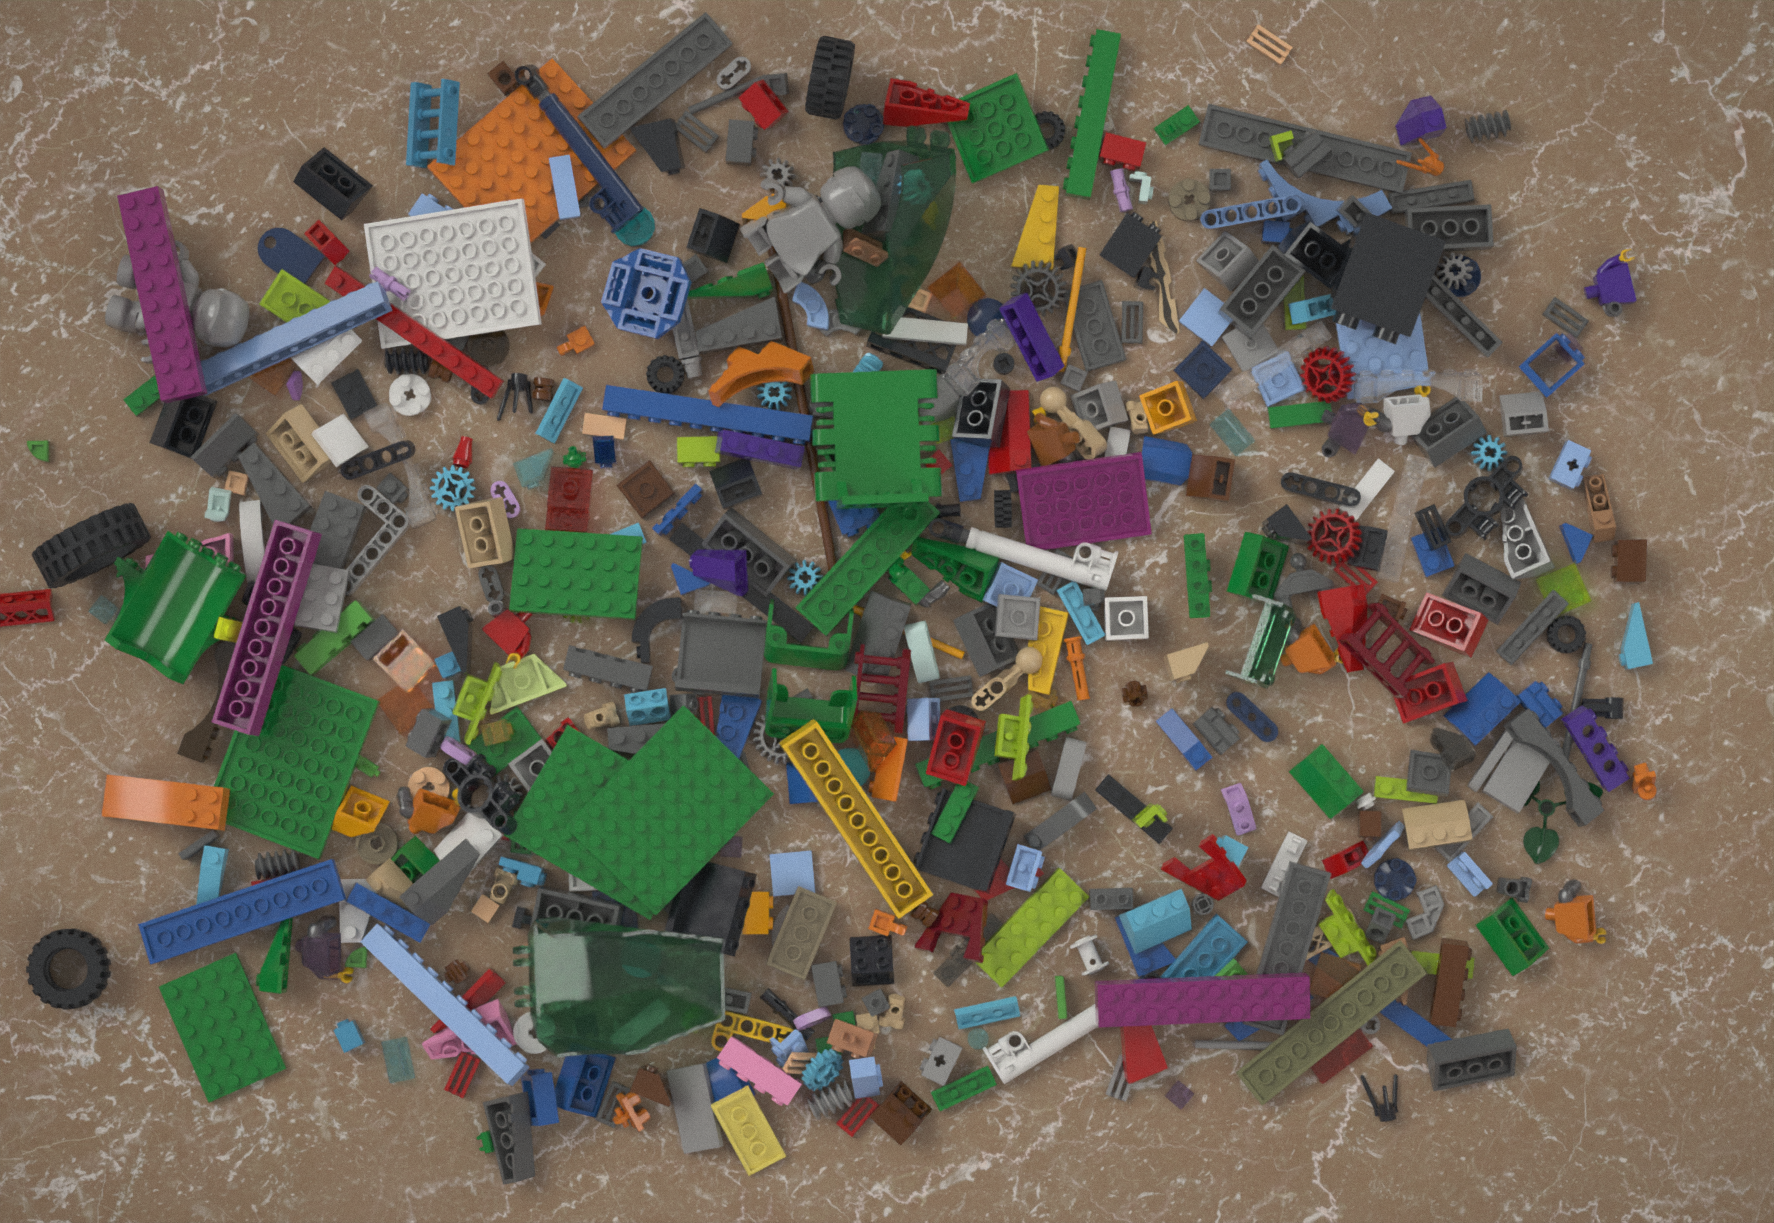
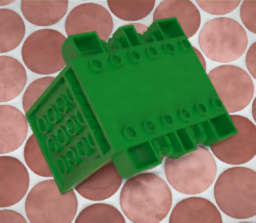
(876, 438)

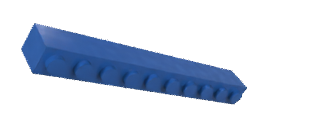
(701, 412)

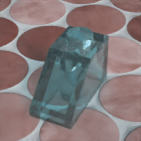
(533, 468)

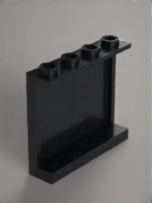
(973, 851)
(713, 905)

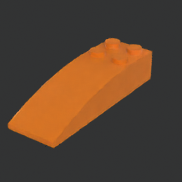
(165, 802)

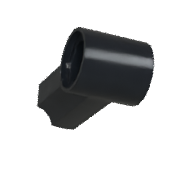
(1608, 708)

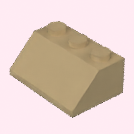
(296, 444)
(485, 532)
(1184, 662)
(1437, 825)

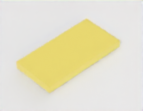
(748, 1130)

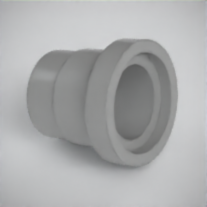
(692, 366)

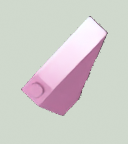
(448, 1044)

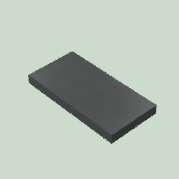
(1096, 328)

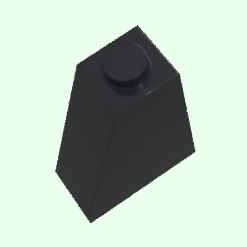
(662, 144)

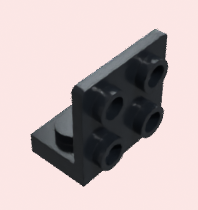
(871, 960)

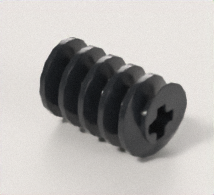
(406, 361)

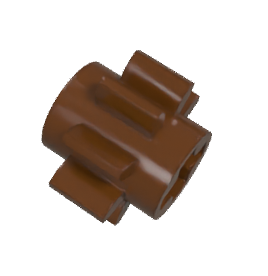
(1134, 693)
(456, 972)

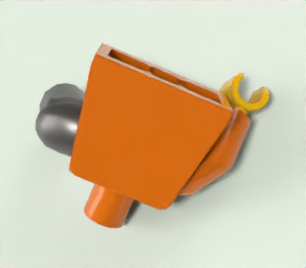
(1308, 650)
(427, 810)
(1575, 915)

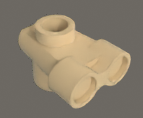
(1138, 418)
(606, 717)
(505, 880)
(893, 1015)

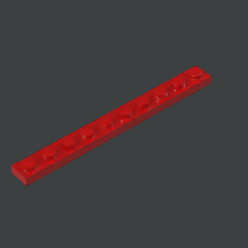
(424, 338)

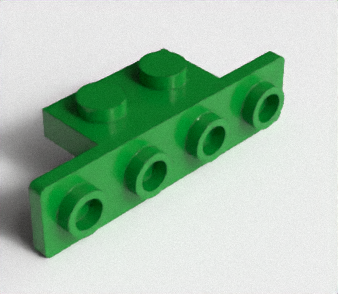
(1196, 575)

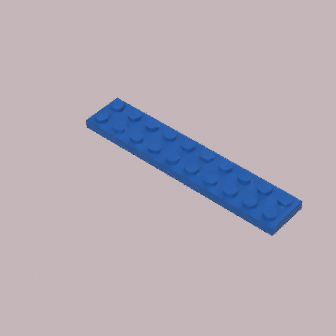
(242, 911)

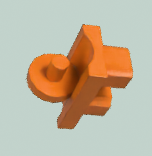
(1644, 782)
(636, 1118)

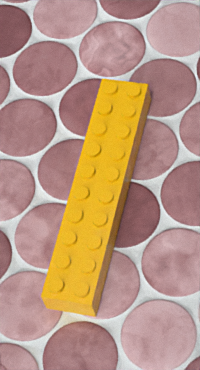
(856, 818)

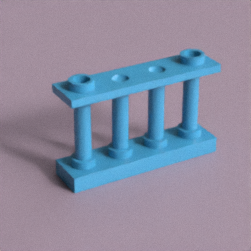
(419, 123)

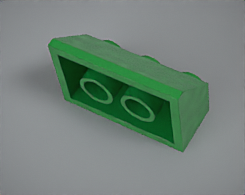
(1257, 567)
(1326, 781)
(414, 859)
(1512, 936)

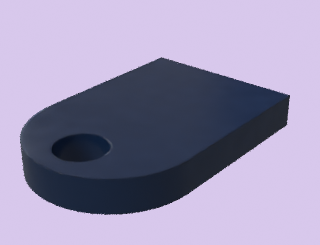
(289, 254)

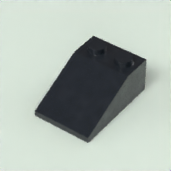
(458, 631)

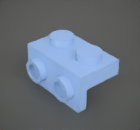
(1024, 868)
(790, 1044)

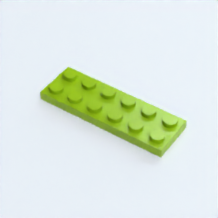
(1031, 926)

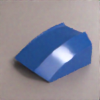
(1166, 461)
(724, 1081)

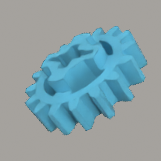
(443, 492)
(822, 1069)

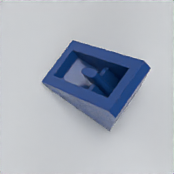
(1576, 541)
(686, 580)

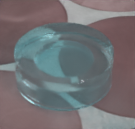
(978, 1038)

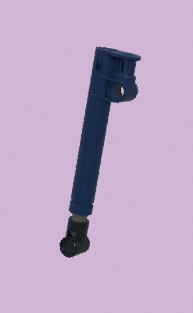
(619, 201)

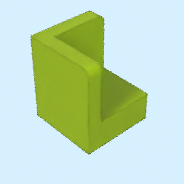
(1280, 143)

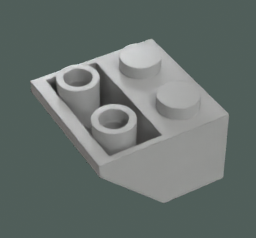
(1523, 414)

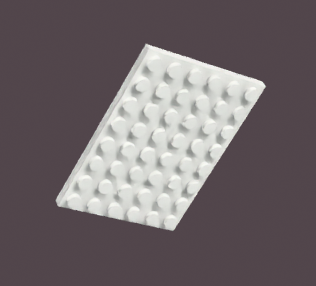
(464, 269)

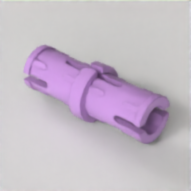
(1121, 190)
(390, 283)

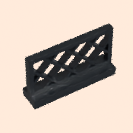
(912, 354)

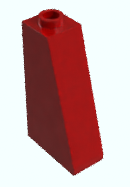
(1140, 1053)

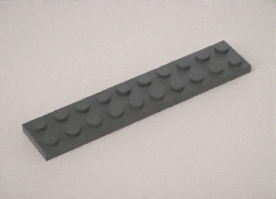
(1348, 159)

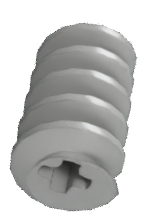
(830, 1100)

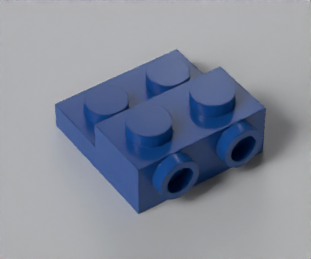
(853, 519)

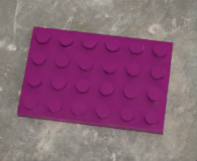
(1084, 501)

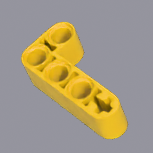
(756, 1032)

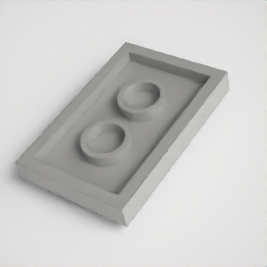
(323, 599)

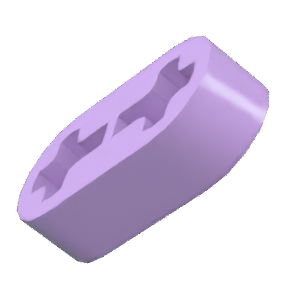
(509, 496)
(457, 750)
(812, 1018)

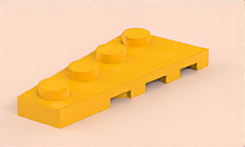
(1039, 230)
(1049, 642)

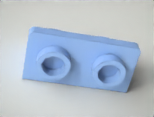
(1469, 874)

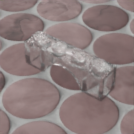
(964, 374)

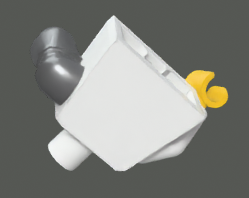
(1404, 414)

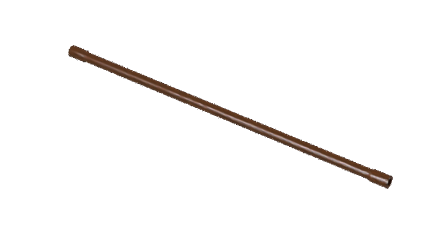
(804, 409)

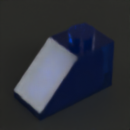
(605, 451)

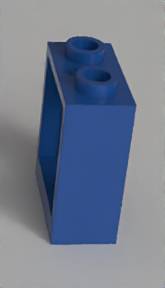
(1537, 380)
(541, 1097)

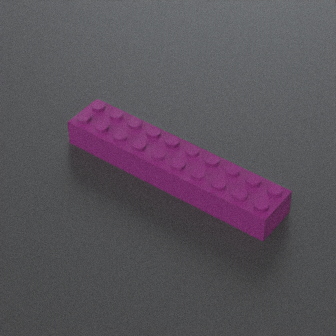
(162, 294)
(266, 628)
(1202, 999)

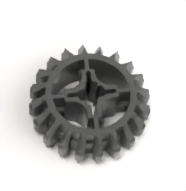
(1031, 281)

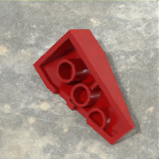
(1015, 441)

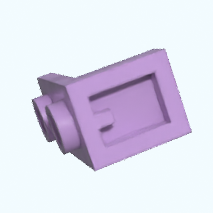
(1239, 809)

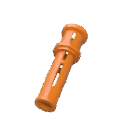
(1076, 658)

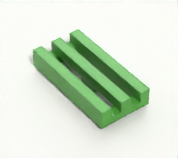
(1061, 998)

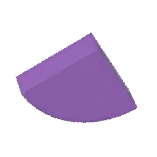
(295, 385)

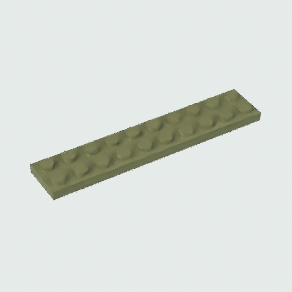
(1331, 1022)

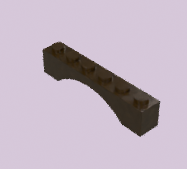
(197, 741)

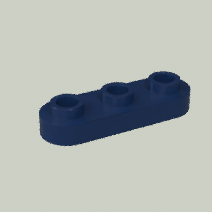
(1261, 720)

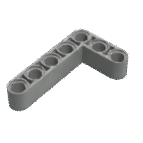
(376, 542)

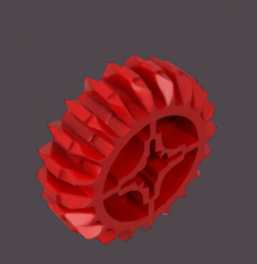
(1314, 368)
(1340, 532)

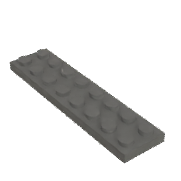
(655, 80)
(1292, 928)

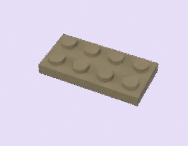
(801, 933)

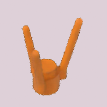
(1429, 165)

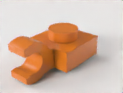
(578, 340)
(884, 923)

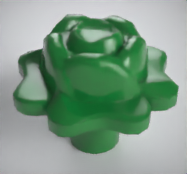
(574, 457)

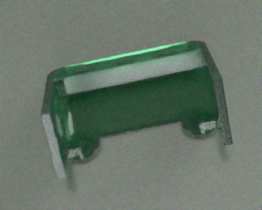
(1266, 644)

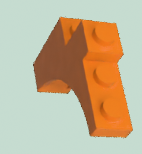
(748, 369)

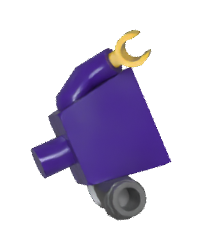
(1613, 285)

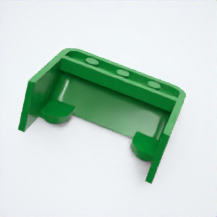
(830, 658)
(789, 714)

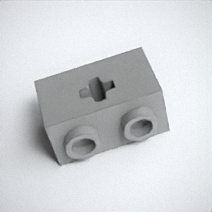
(940, 1073)

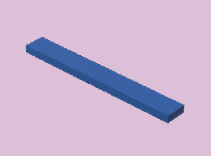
(1404, 1017)

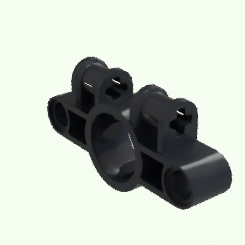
(1510, 493)
(498, 804)

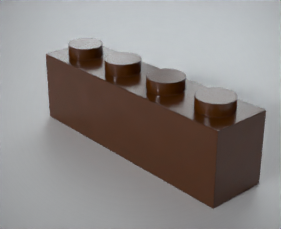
(1449, 982)

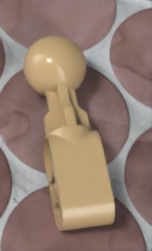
(1091, 441)
(1027, 661)

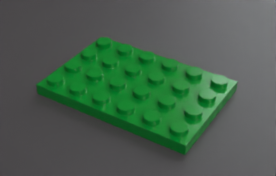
(576, 574)
(222, 1027)

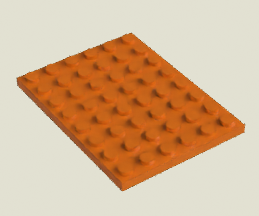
(511, 149)

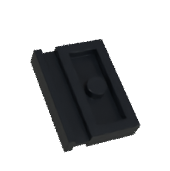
(354, 394)
(1370, 548)

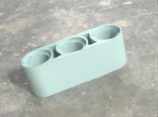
(921, 651)

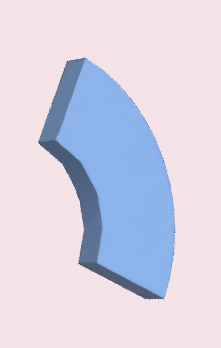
(814, 306)
(1382, 844)

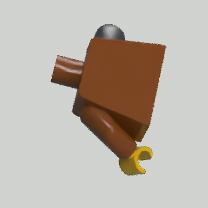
(1053, 440)

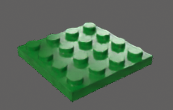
(998, 129)

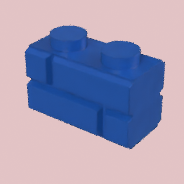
(1536, 699)

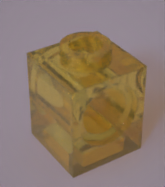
(497, 732)

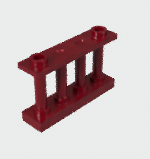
(1368, 656)
(899, 681)

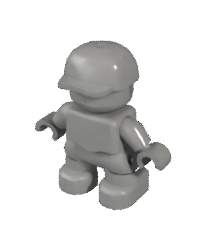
(810, 227)
(216, 315)

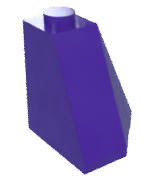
(1421, 119)
(722, 568)

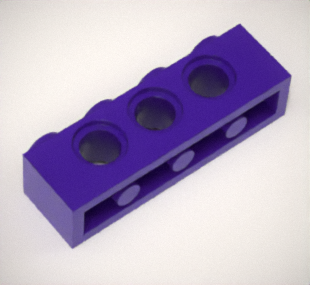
(1575, 724)

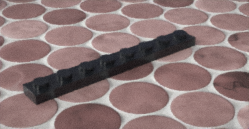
(782, 613)

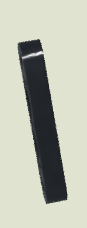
(377, 458)
(1319, 494)

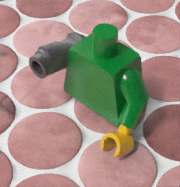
(912, 586)

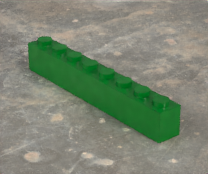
(1093, 114)
(1043, 726)

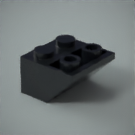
(713, 236)
(735, 483)

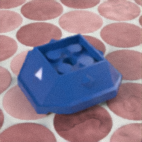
(628, 288)

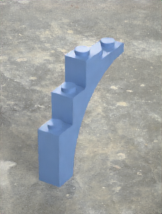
(1317, 210)

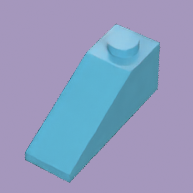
(1635, 645)
(211, 873)

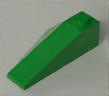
(749, 283)
(960, 565)
(275, 969)

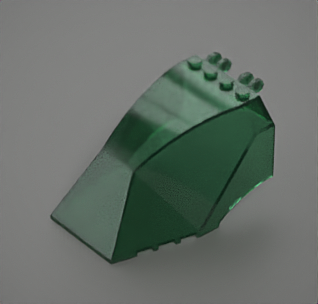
(879, 295)
(618, 986)

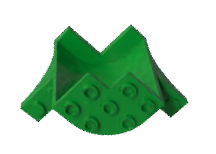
(174, 604)

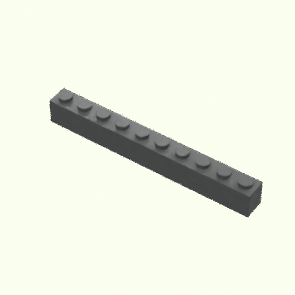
(1439, 295)

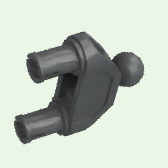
(1301, 581)

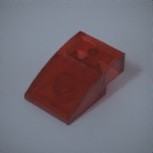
(569, 499)

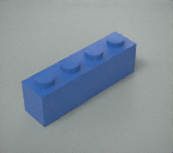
(387, 912)

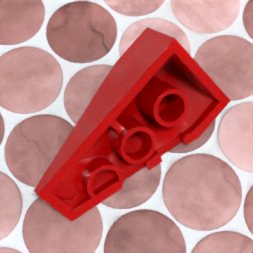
(914, 106)
(1346, 613)

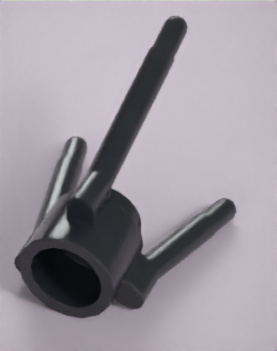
(517, 383)
(1388, 1109)

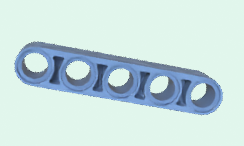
(1262, 211)

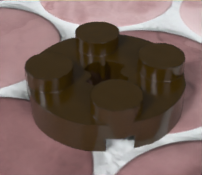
(480, 353)

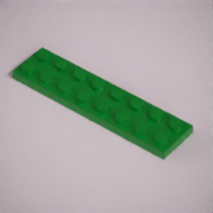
(864, 564)

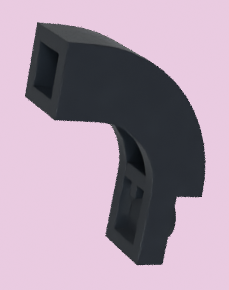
(653, 615)

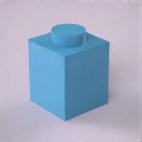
(447, 665)
(348, 1035)

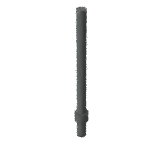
(1583, 665)

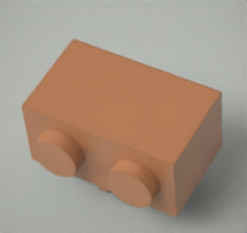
(852, 1038)

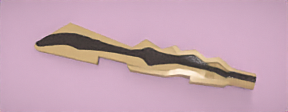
(1167, 306)

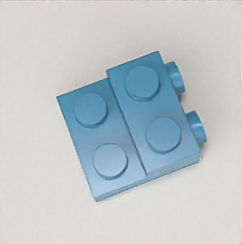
(528, 873)

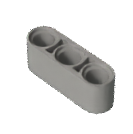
(1068, 768)

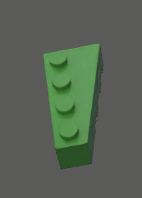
(328, 644)

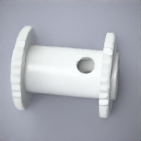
(1087, 952)

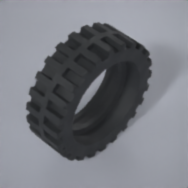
(91, 545)

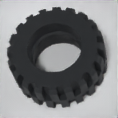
(830, 77)
(40, 974)

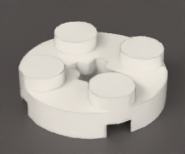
(413, 406)
(523, 1038)

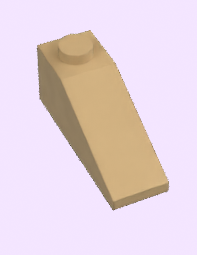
(390, 882)

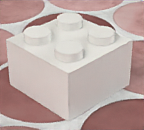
(1126, 618)

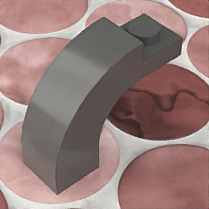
(1060, 822)

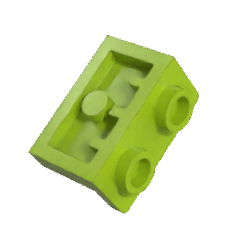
(1147, 815)

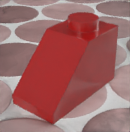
(326, 242)
(1345, 860)

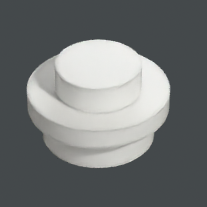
(1365, 801)

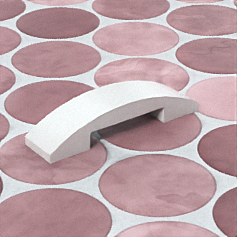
(252, 537)

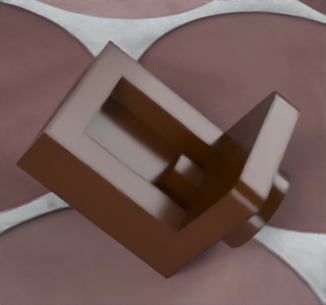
(1395, 607)

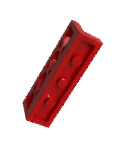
(29, 603)
(478, 994)

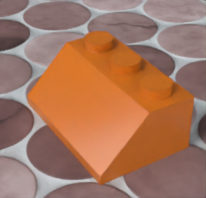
(889, 773)

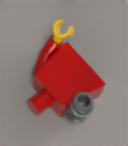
(509, 631)

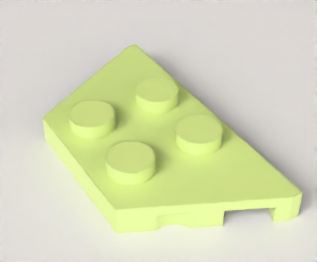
(525, 683)

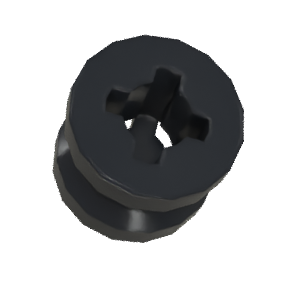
(1002, 367)

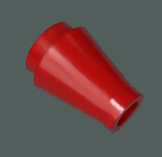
(463, 453)

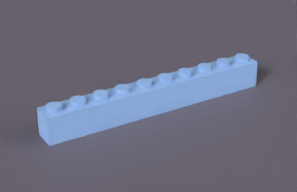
(444, 1004)

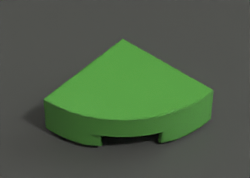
(39, 449)
(357, 958)

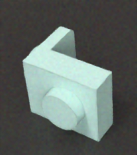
(1146, 191)
(218, 504)

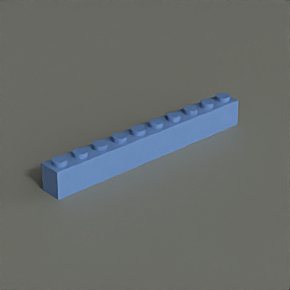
(295, 336)

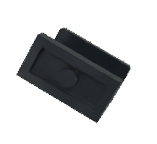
(1131, 244)

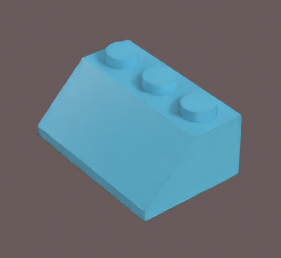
(1157, 921)

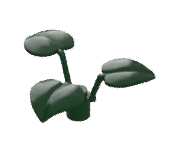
(1543, 843)

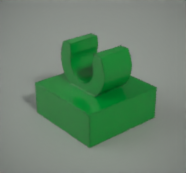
(486, 1141)

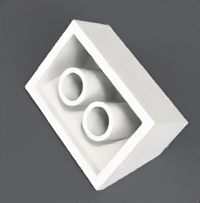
(324, 357)
(476, 831)

